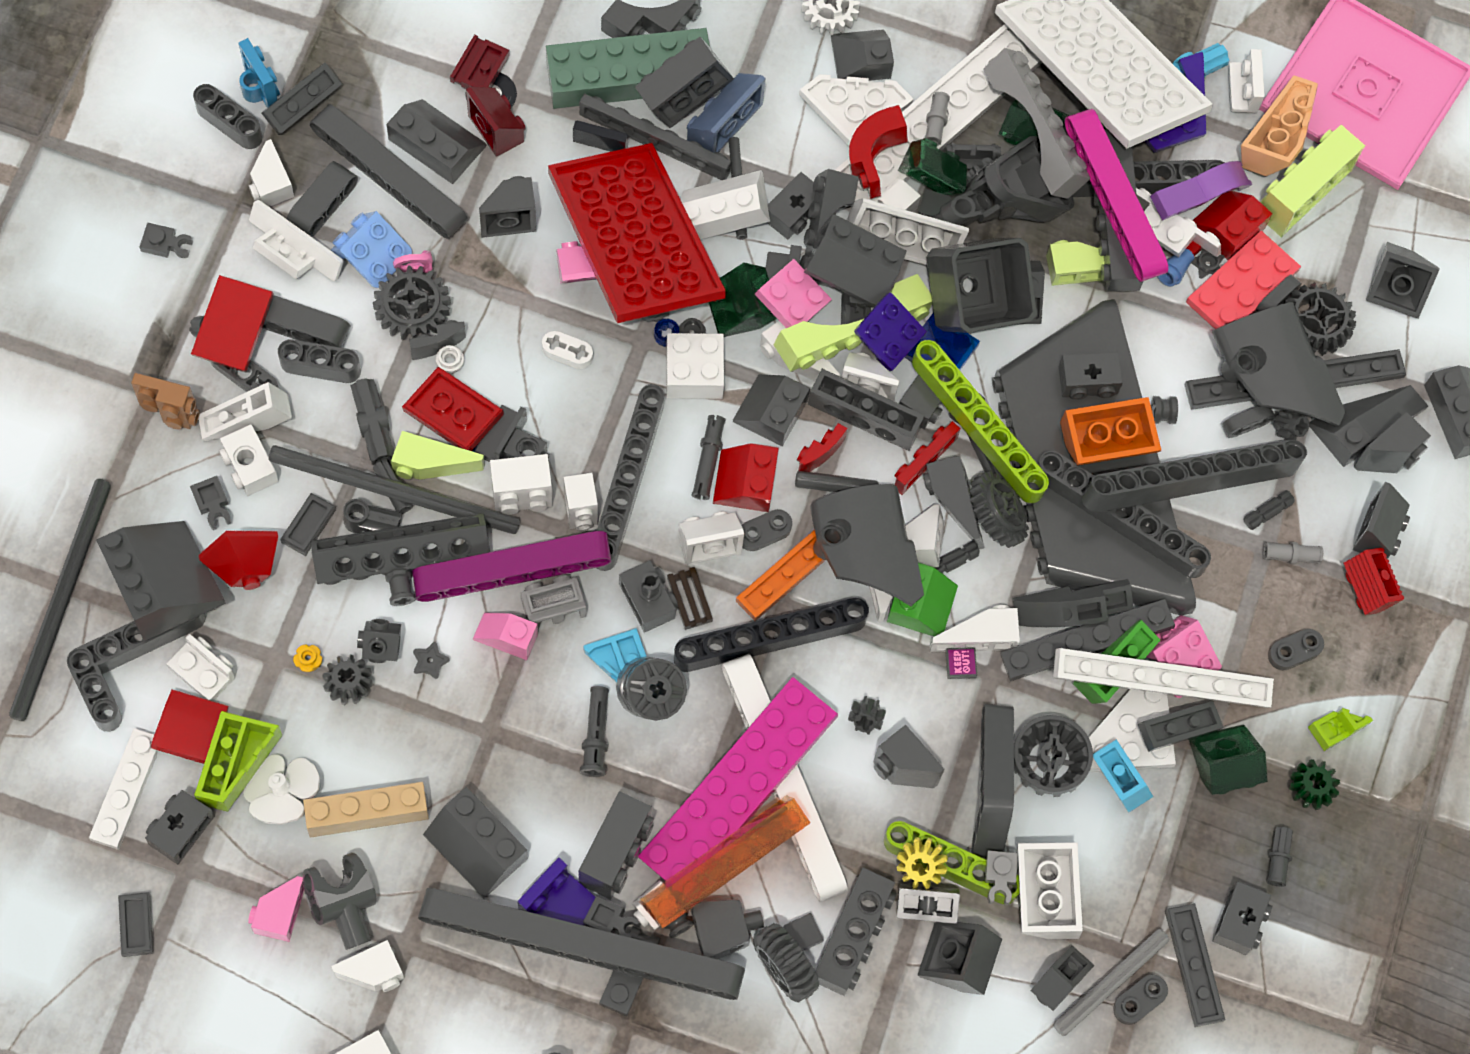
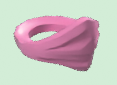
(416, 260)

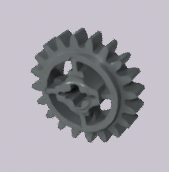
(409, 282)
(999, 509)

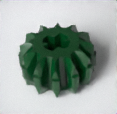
(1324, 783)

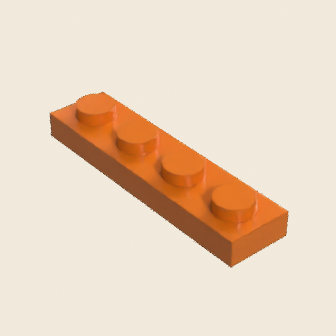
(780, 578)

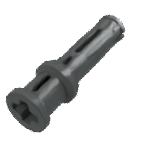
(595, 745)

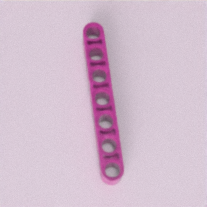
(1116, 195)

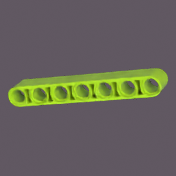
(980, 434)

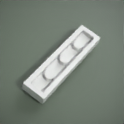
(125, 790)

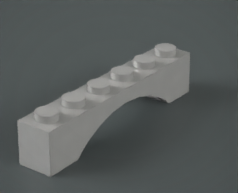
(1060, 164)

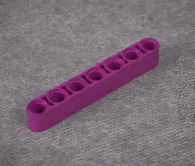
(511, 566)

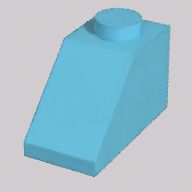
(1122, 776)

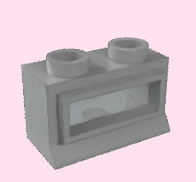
(553, 600)

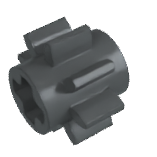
(1291, 425)
(867, 715)

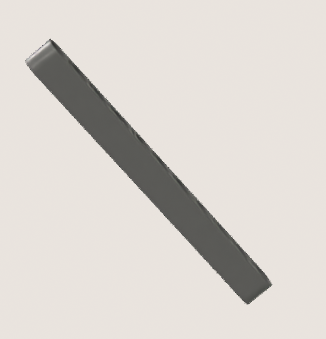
(582, 943)

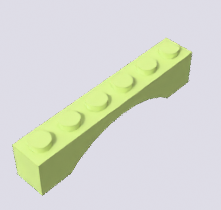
(809, 342)

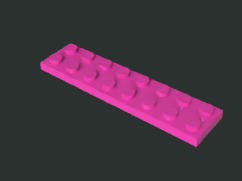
(741, 779)

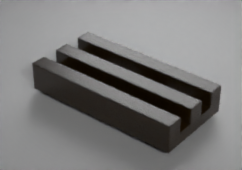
(700, 594)

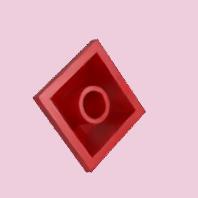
(242, 557)

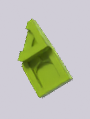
(1337, 727)

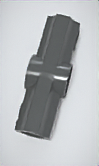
(372, 420)

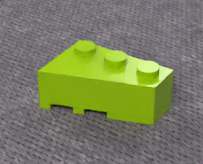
(234, 758)

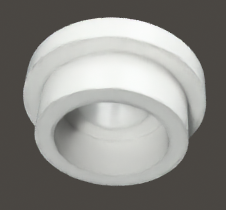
(446, 352)

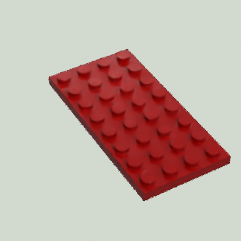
(635, 233)

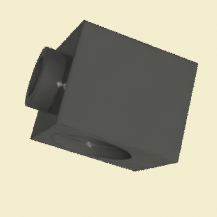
(523, 441)

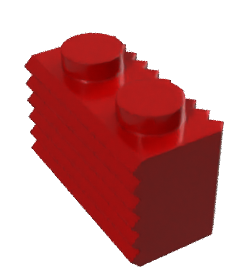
(1373, 581)

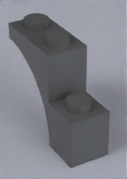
(630, 20)

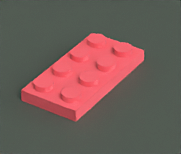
(1242, 282)

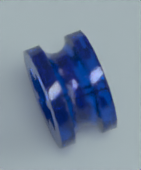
(663, 325)

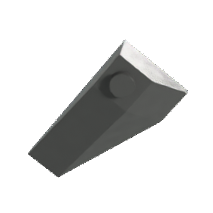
(1366, 421)

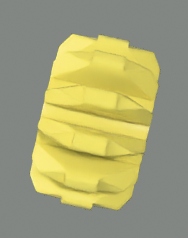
(928, 855)

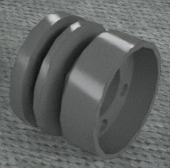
(639, 700)

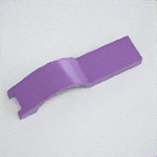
(1200, 189)

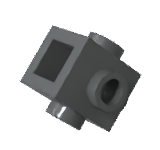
(380, 641)

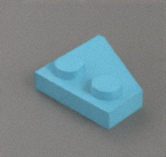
(615, 652)

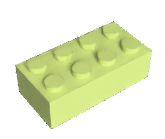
(1311, 178)

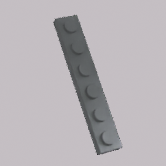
(663, 140)
(1088, 638)

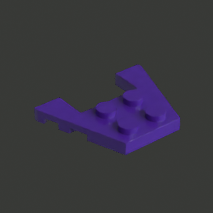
(1193, 69)

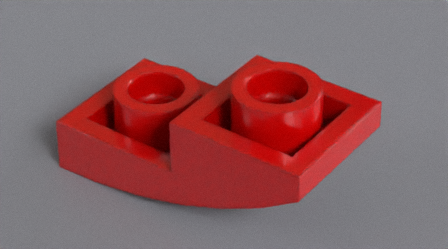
(818, 453)

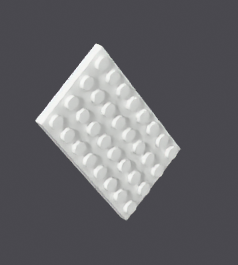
(1107, 65)

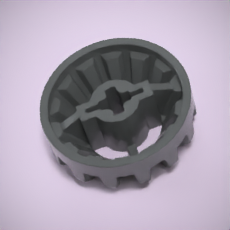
(1063, 737)

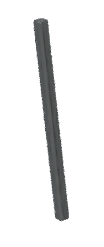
(390, 488)
(59, 600)

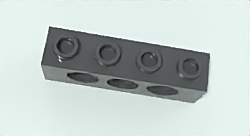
(865, 409)
(867, 887)

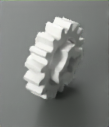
(828, 14)

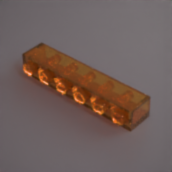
(725, 861)

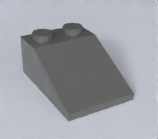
(950, 485)

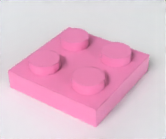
(793, 295)

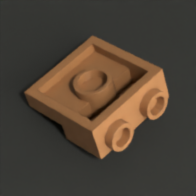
(171, 399)

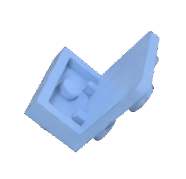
(371, 247)

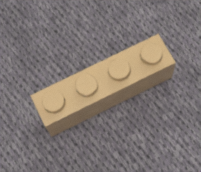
(365, 809)

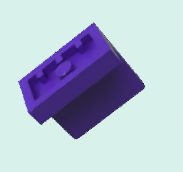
(890, 331)
(558, 895)

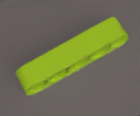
(967, 860)

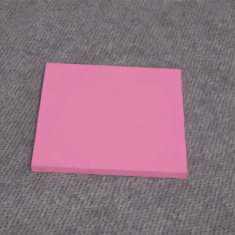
(1376, 84)

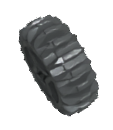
(1330, 310)
(786, 962)

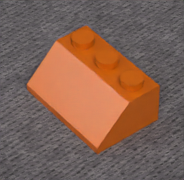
(1110, 431)

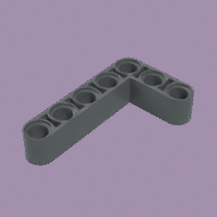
(124, 653)
(995, 780)

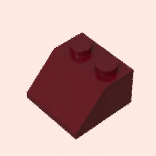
(494, 119)

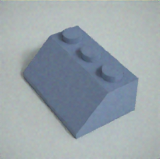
(727, 112)

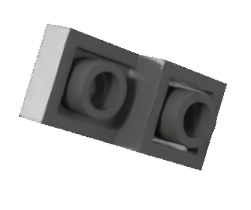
(448, 333)

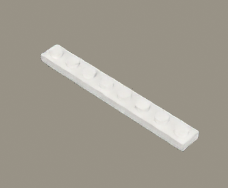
(1163, 678)

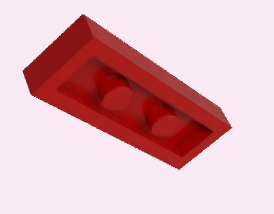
(942, 440)

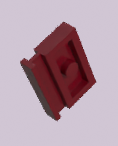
(480, 64)

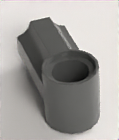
(373, 517)

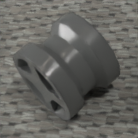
(1165, 409)

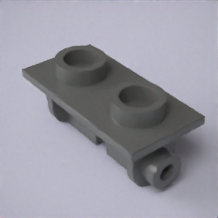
(973, 153)

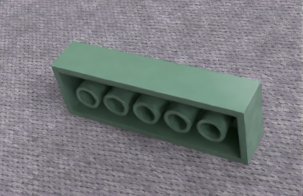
(610, 65)

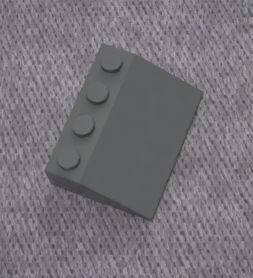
(160, 575)

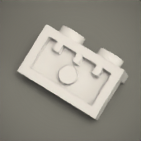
(1247, 83)
(201, 668)

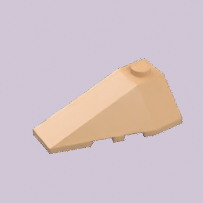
(1281, 130)

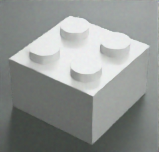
(695, 366)
(521, 484)

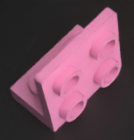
(1185, 646)

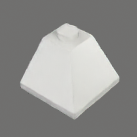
(870, 374)

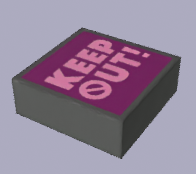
(961, 663)

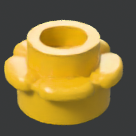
(311, 664)

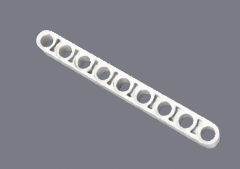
(812, 840)

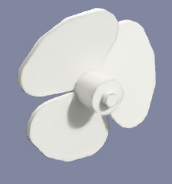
(273, 792)

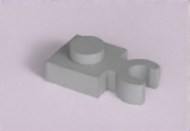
(1001, 871)

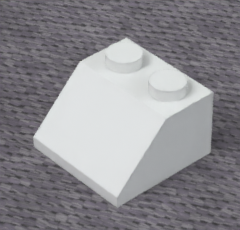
(710, 537)

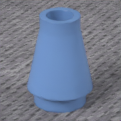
(1177, 268)

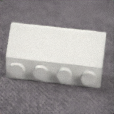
(906, 229)

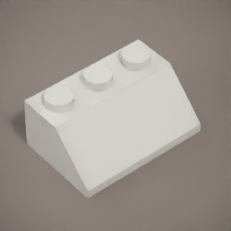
(727, 205)
(1050, 890)

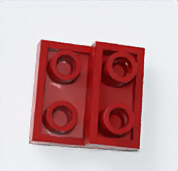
(187, 726)

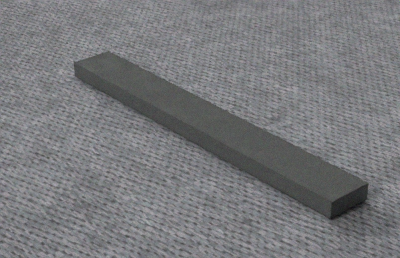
(1343, 371)

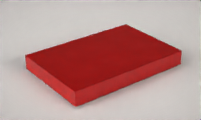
(232, 323)
(453, 410)

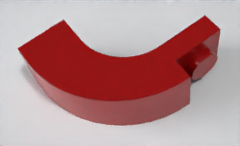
(871, 137)

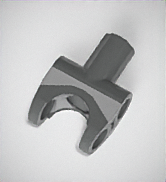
(342, 903)

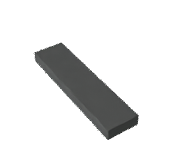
(1194, 965)

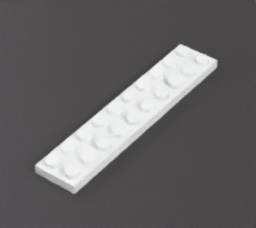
(969, 99)

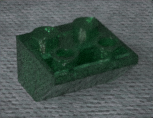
(741, 308)

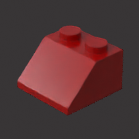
(1234, 220)
(746, 477)

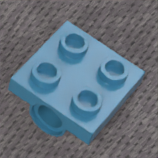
(258, 74)

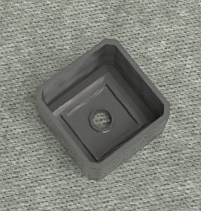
(1000, 290)

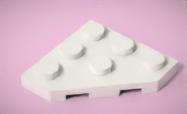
(851, 100)
(1123, 726)

